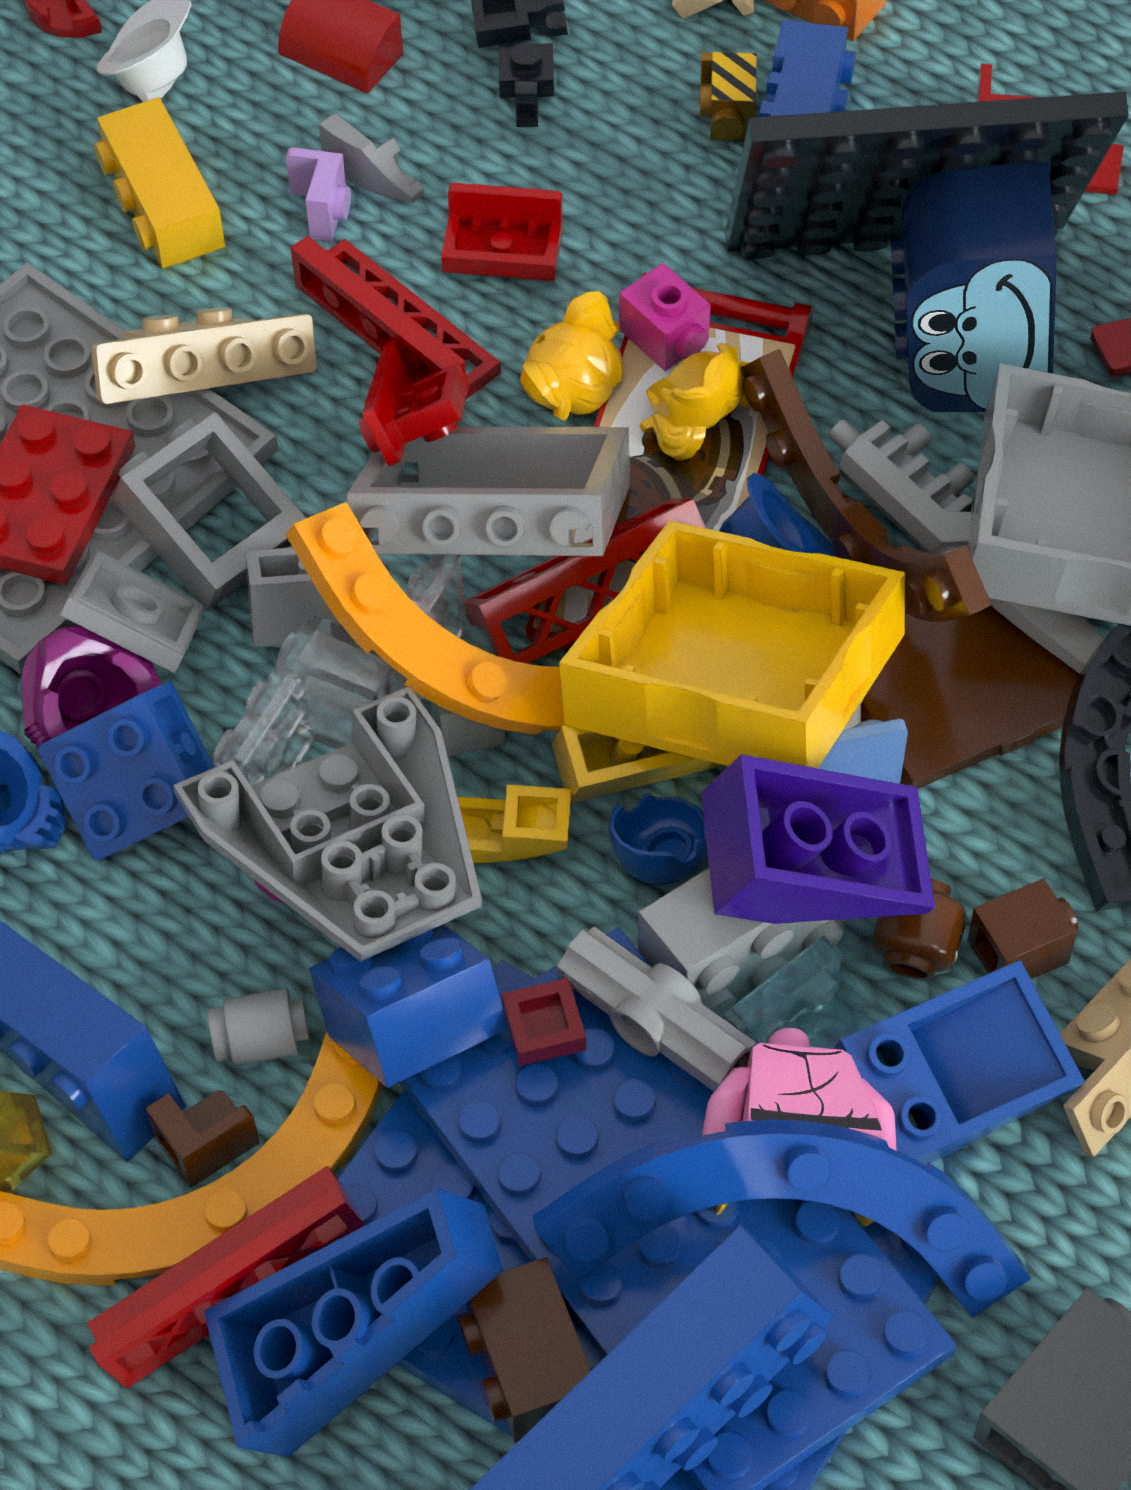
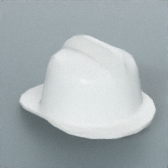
(149, 49)

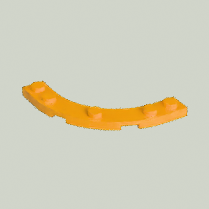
(430, 657)
(147, 1240)

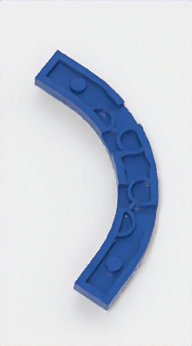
(786, 1163)

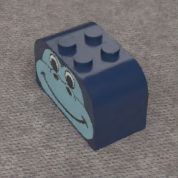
(974, 281)

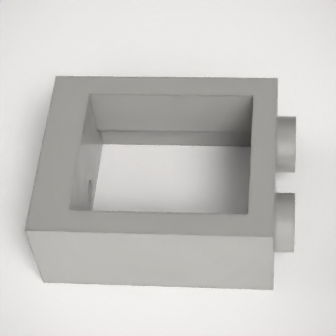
(204, 579)

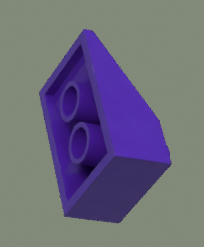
(813, 844)

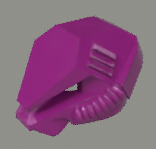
(76, 678)

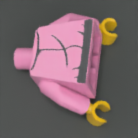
(800, 1084)

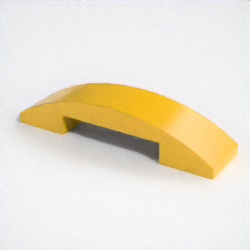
(522, 826)

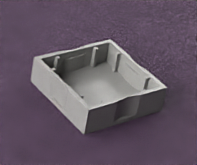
(1055, 495)

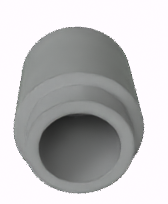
(258, 1027)

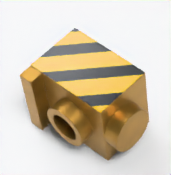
(728, 93)

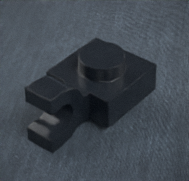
(511, 20)
(526, 74)

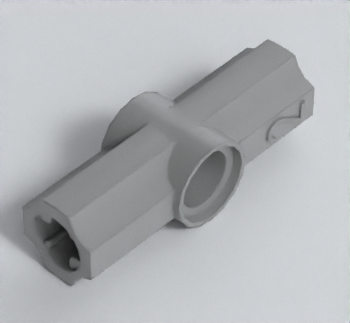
(654, 1008)

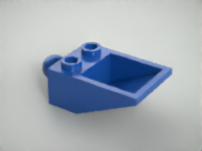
(965, 1062)

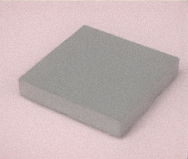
(133, 611)

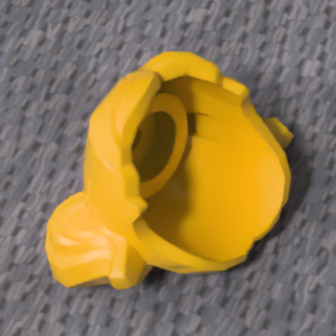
(575, 360)
(695, 399)

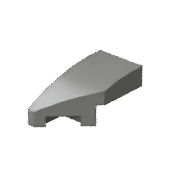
(369, 166)

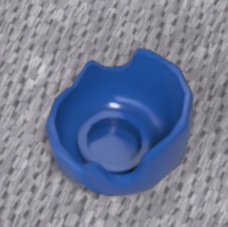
(659, 839)

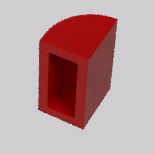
(342, 39)

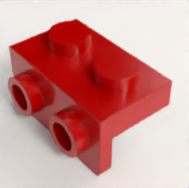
(503, 231)

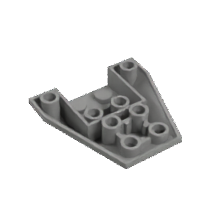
(355, 838)

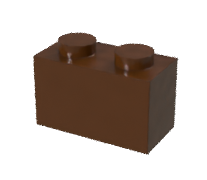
(525, 1343)

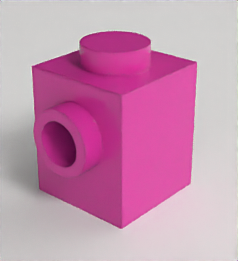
(664, 317)

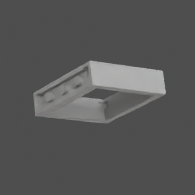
(497, 492)

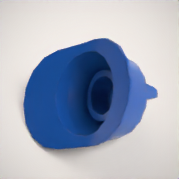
(774, 522)

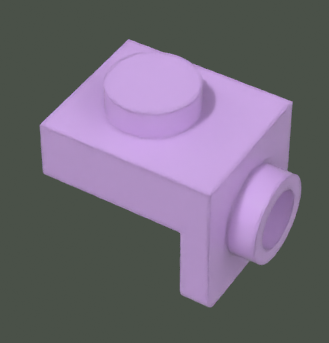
(322, 180)

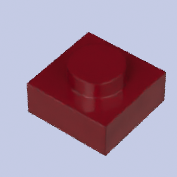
(543, 1021)

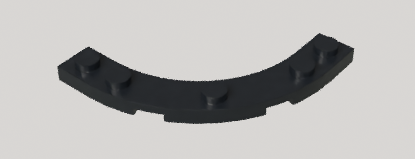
(1097, 771)

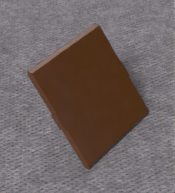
(967, 692)

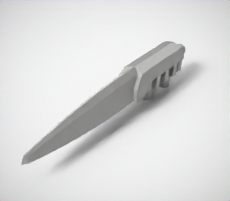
(939, 521)

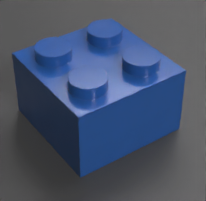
(409, 1003)

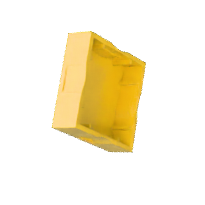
(734, 649)

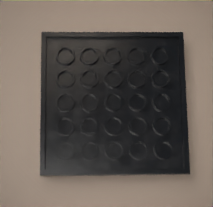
(848, 172)

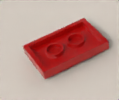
(55, 489)

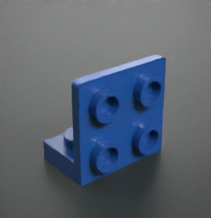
(123, 768)

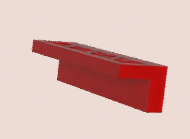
(376, 320)
(562, 572)
(169, 1310)

